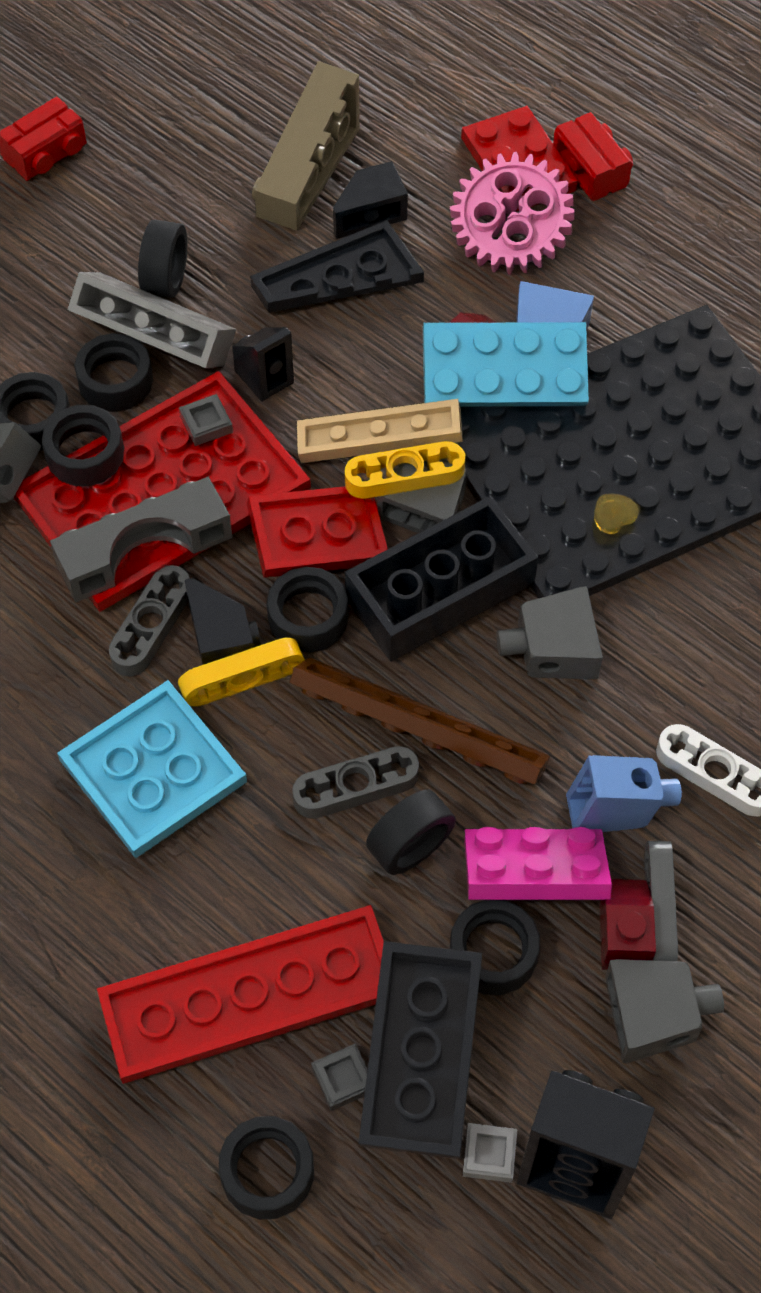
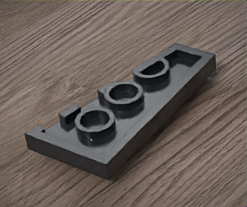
(342, 269)

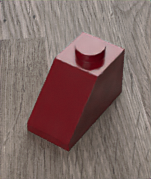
(627, 923)

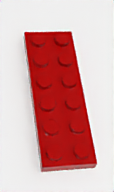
(243, 994)

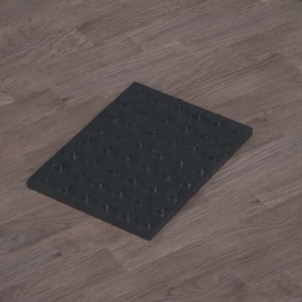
(663, 424)

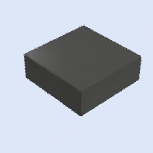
(206, 420)
(341, 1076)

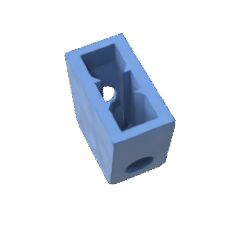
(552, 304)
(619, 793)

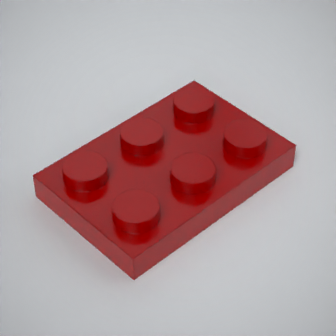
(518, 133)
(314, 530)

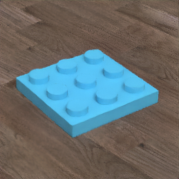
(152, 768)

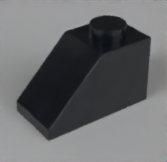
(369, 199)
(265, 361)
(219, 623)

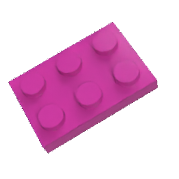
(536, 864)

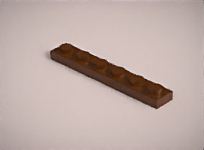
(433, 726)

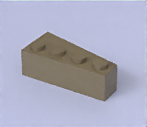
(309, 146)

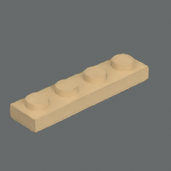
(378, 430)

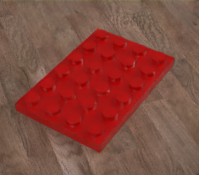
(158, 461)

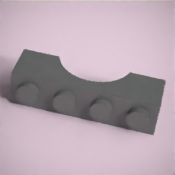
(185, 516)

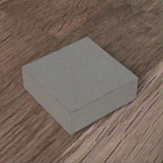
(490, 1152)

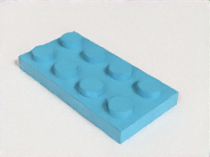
(506, 363)

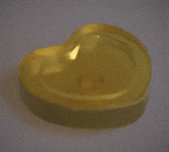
(614, 511)

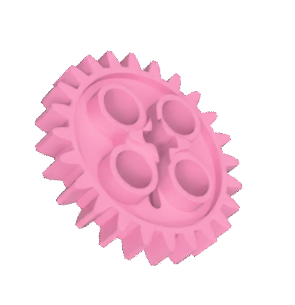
(540, 227)

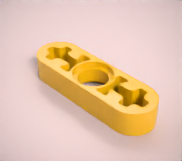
(416, 455)
(240, 672)

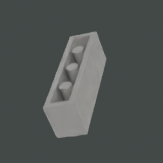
(151, 319)

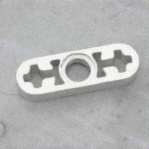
(710, 751)

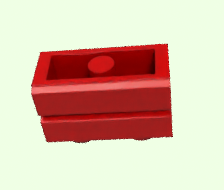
(42, 138)
(593, 156)

